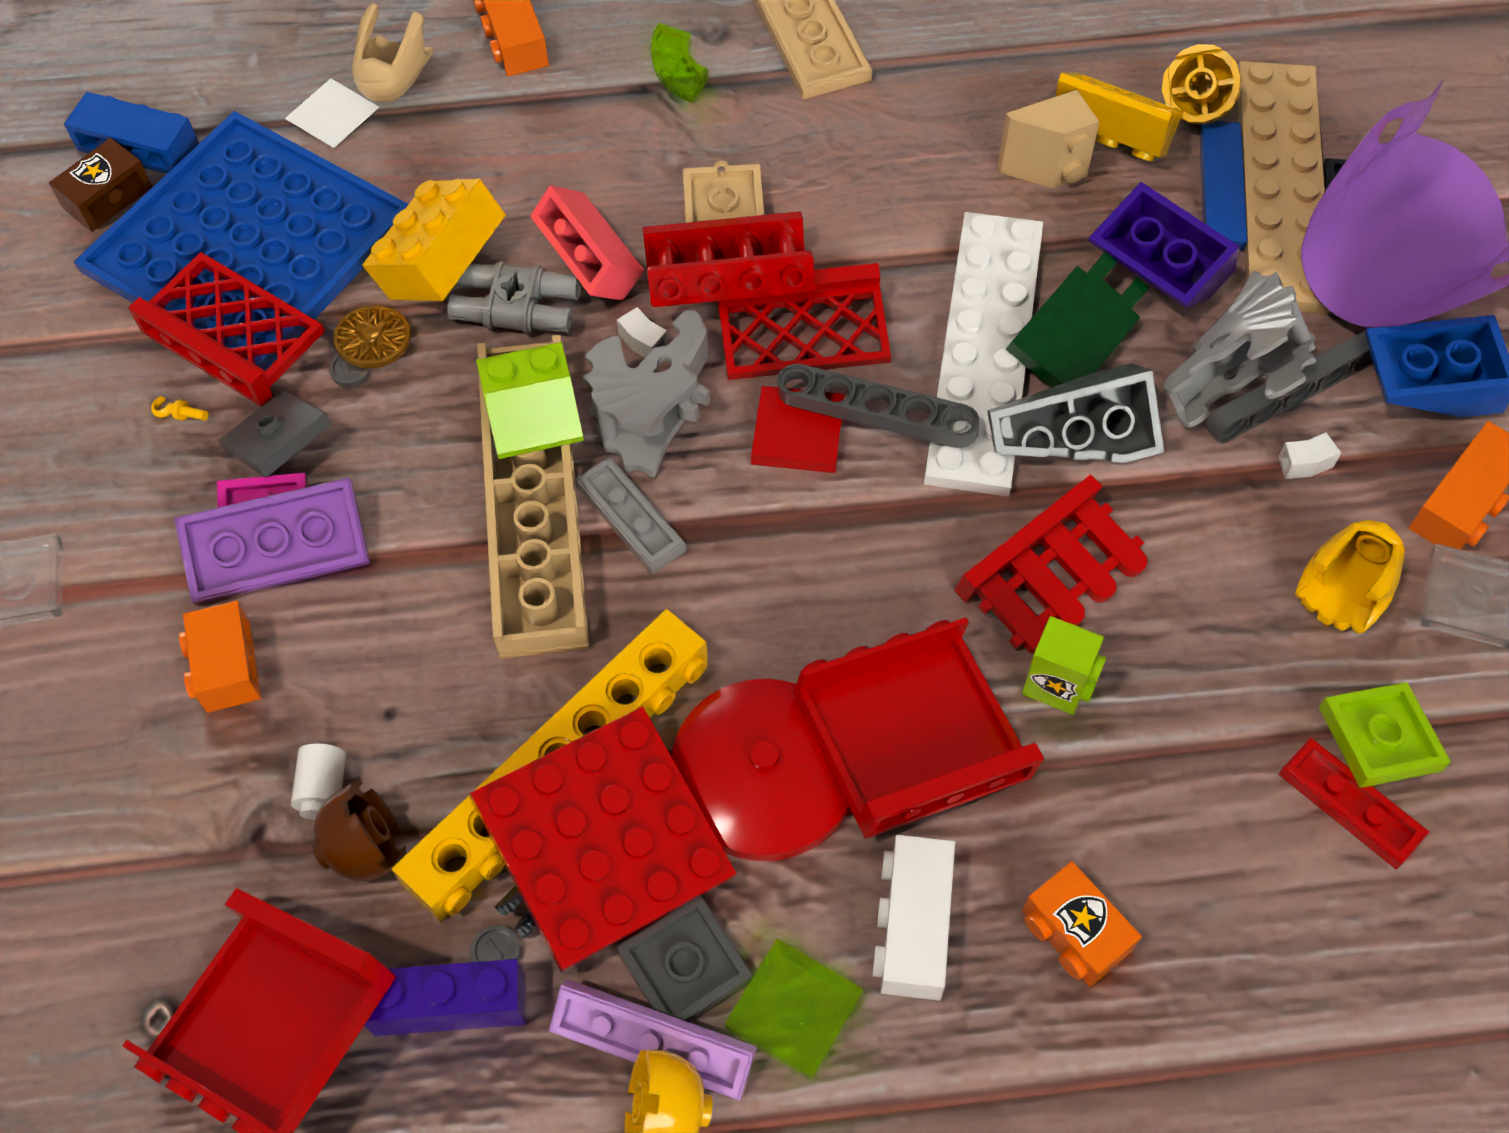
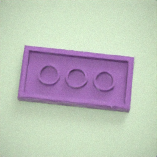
(271, 541)

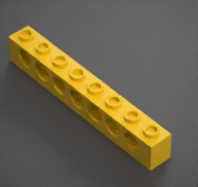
(458, 835)

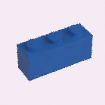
(147, 133)

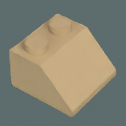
(1049, 141)

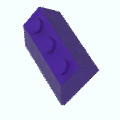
(1167, 246)

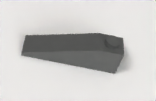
(1091, 417)

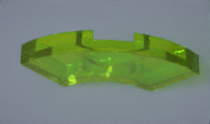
(674, 63)

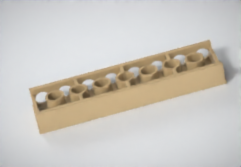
(533, 544)

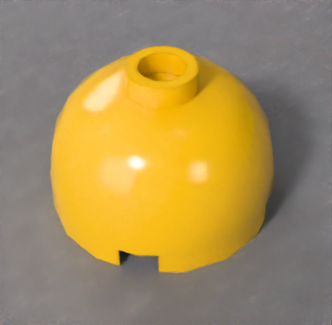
(1202, 84)
(666, 1095)

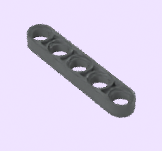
(1254, 408)
(892, 419)

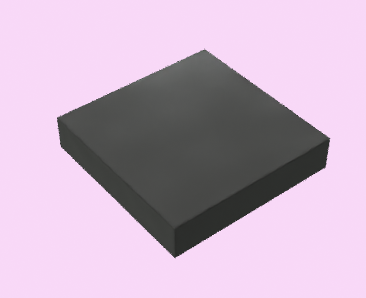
(685, 962)

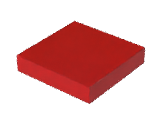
(795, 436)

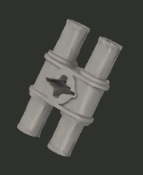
(515, 298)

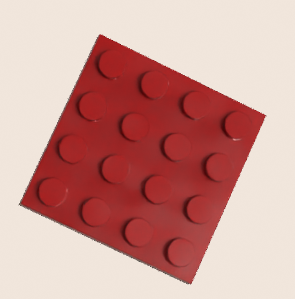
(602, 837)

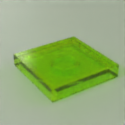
(794, 1009)

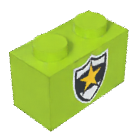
(1064, 666)

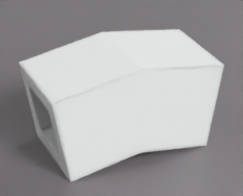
(640, 332)
(1308, 457)

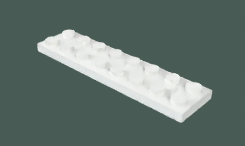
(986, 313)

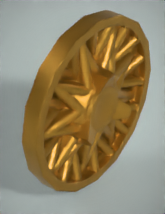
(372, 337)

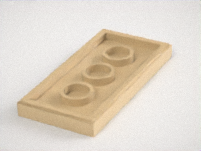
(815, 44)

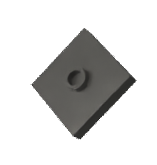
(275, 433)

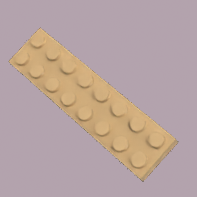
(1280, 170)

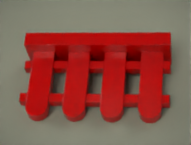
(1063, 546)

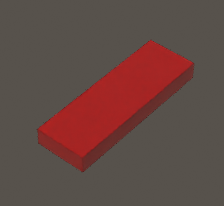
(1359, 810)

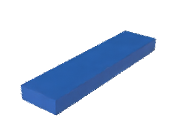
(1223, 180)

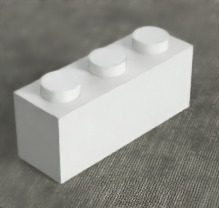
(915, 917)

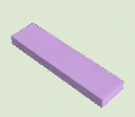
(628, 1028)

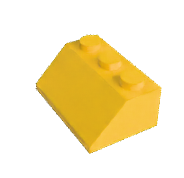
(1125, 115)

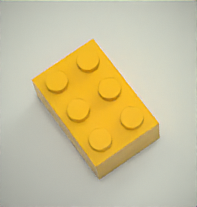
(434, 239)

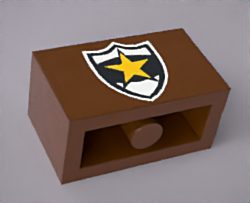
(101, 184)

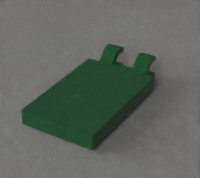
(1077, 325)

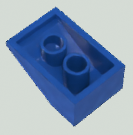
(1443, 365)

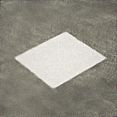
(332, 113)

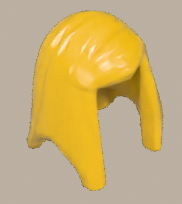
(1353, 576)

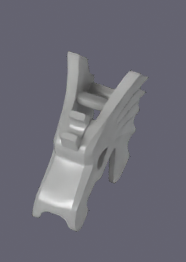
(1253, 337)
(644, 407)

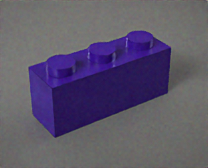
(451, 998)

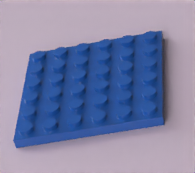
(256, 209)

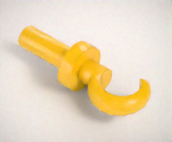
(179, 409)

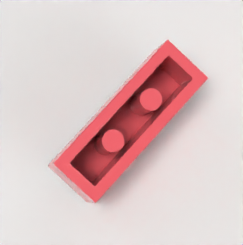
(586, 243)

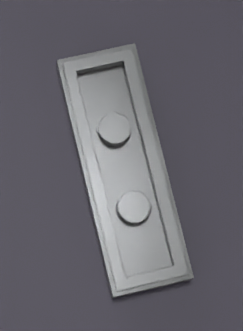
(630, 515)

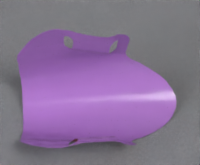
(1404, 229)

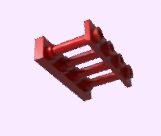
(727, 259)

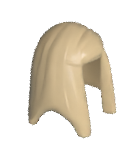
(383, 67)

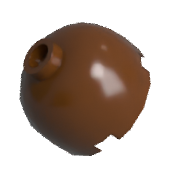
(355, 835)

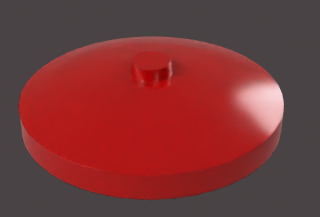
(759, 771)

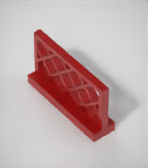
(831, 287)
(211, 355)

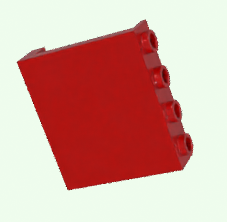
(911, 727)
(266, 1020)

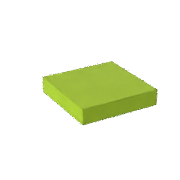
(1384, 734)

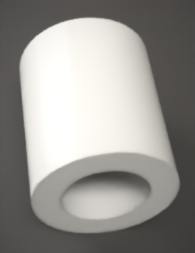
(316, 777)

